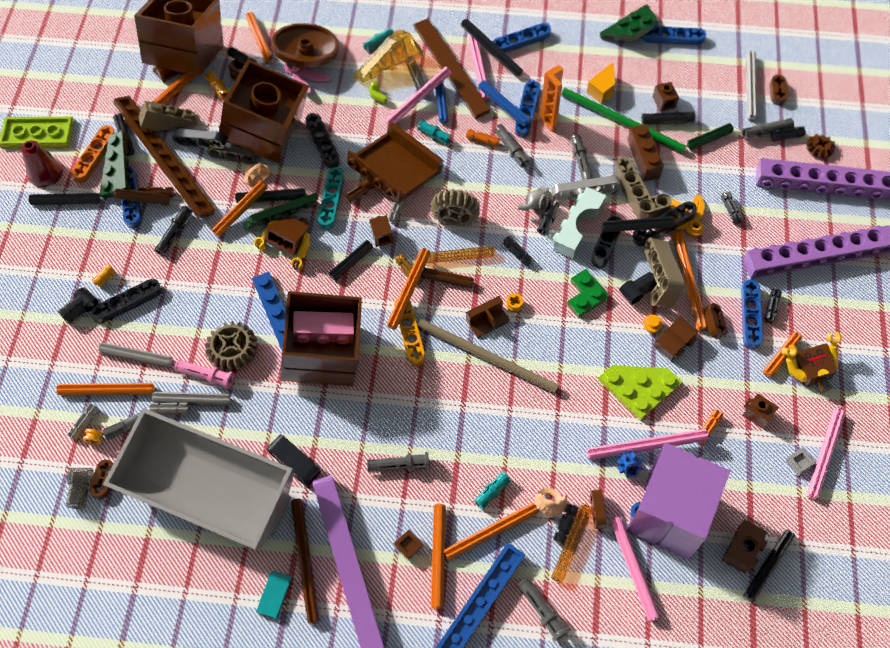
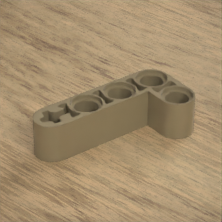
(633, 187)
(666, 273)

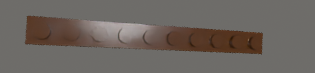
(165, 159)

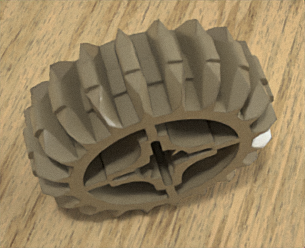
(455, 207)
(230, 356)

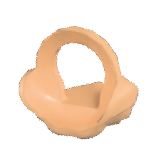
(256, 173)
(549, 507)

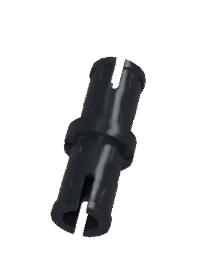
(548, 217)

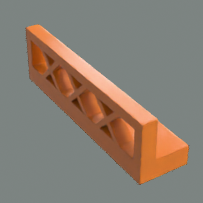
(551, 97)

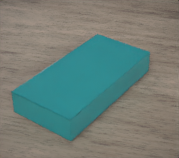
(274, 594)

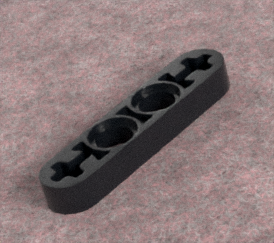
(199, 138)
(320, 141)
(676, 212)
(128, 304)

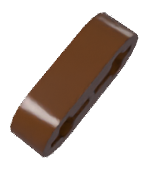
(775, 89)
(715, 321)
(99, 478)
(598, 509)

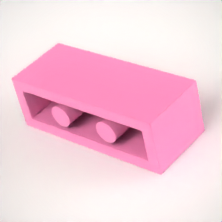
(323, 327)

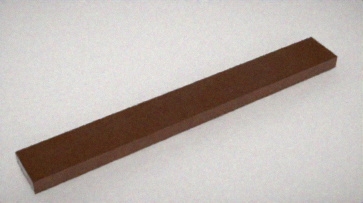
(458, 77)

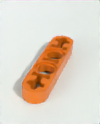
(90, 152)

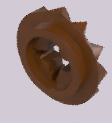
(817, 150)

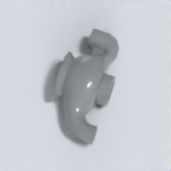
(535, 199)

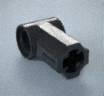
(635, 290)
(82, 301)

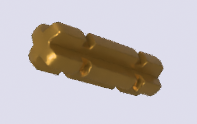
(405, 265)

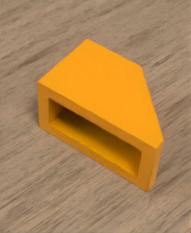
(602, 85)

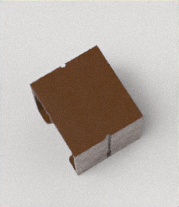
(179, 34)
(262, 110)
(314, 361)

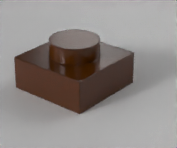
(408, 545)

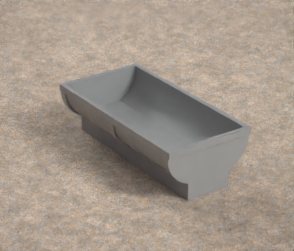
(202, 479)

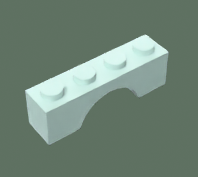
(588, 206)

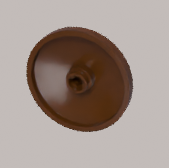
(305, 45)

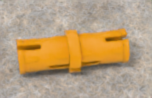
(216, 85)

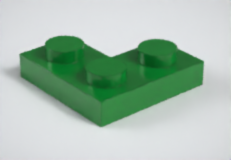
(590, 293)

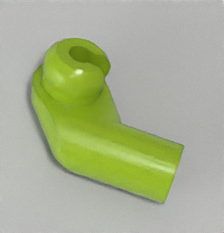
(375, 93)

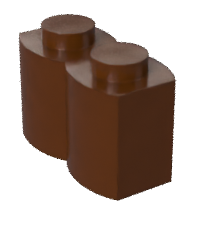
(676, 338)

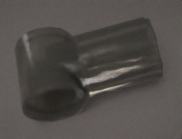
(79, 482)

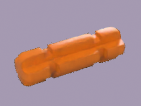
(482, 138)
(712, 423)

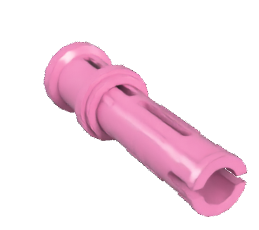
(212, 375)

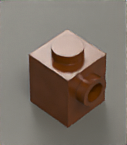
(665, 96)
(381, 230)
(759, 410)

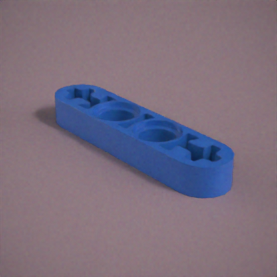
(539, 32)
(673, 37)
(528, 108)
(136, 209)
(748, 313)

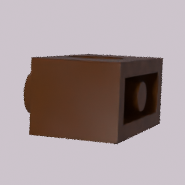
(735, 553)

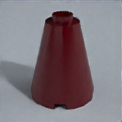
(40, 165)

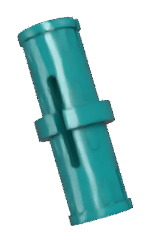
(377, 40)
(434, 132)
(492, 490)

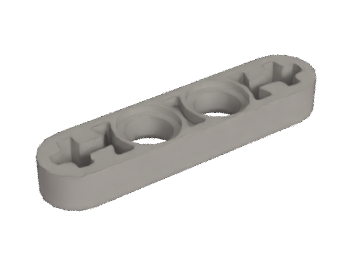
(572, 189)

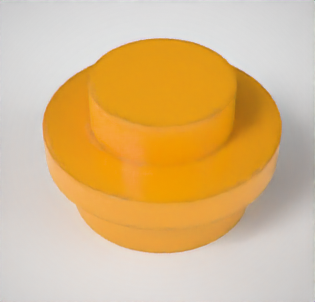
(652, 323)

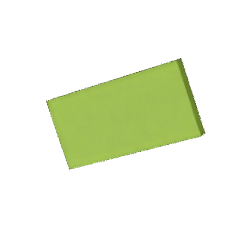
(47, 131)

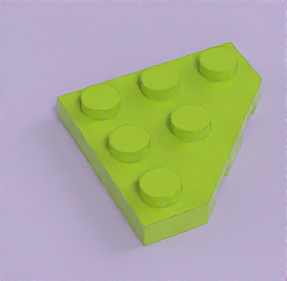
(639, 387)

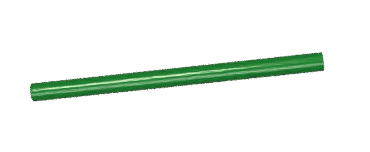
(621, 119)

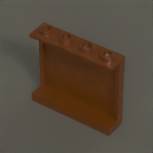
(396, 163)

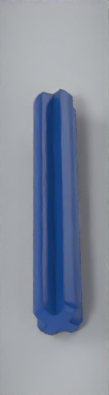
(504, 103)

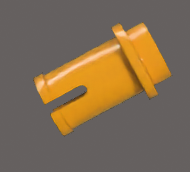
(103, 276)

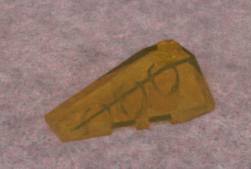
(395, 50)

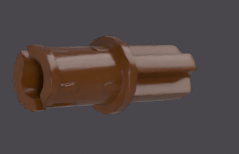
(359, 190)

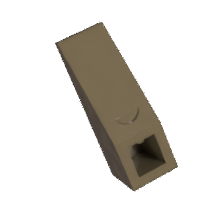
(164, 117)

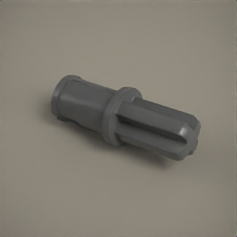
(120, 427)

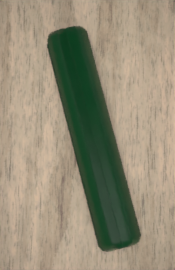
(710, 136)

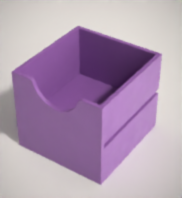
(679, 501)

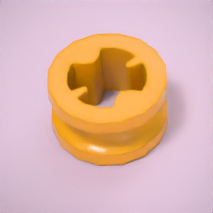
(511, 298)
(93, 436)

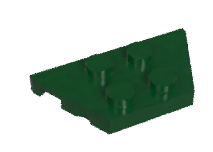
(633, 25)

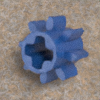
(630, 464)

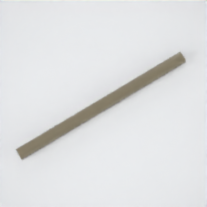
(488, 356)

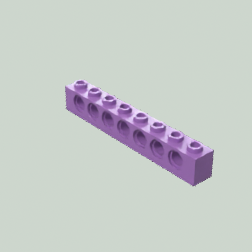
(823, 178)
(817, 251)

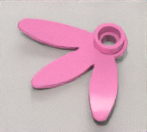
(300, 72)

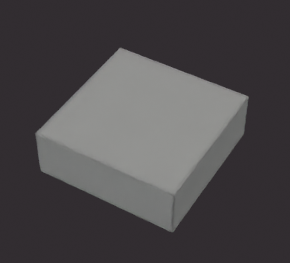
(800, 461)

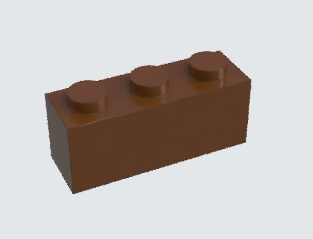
(645, 152)

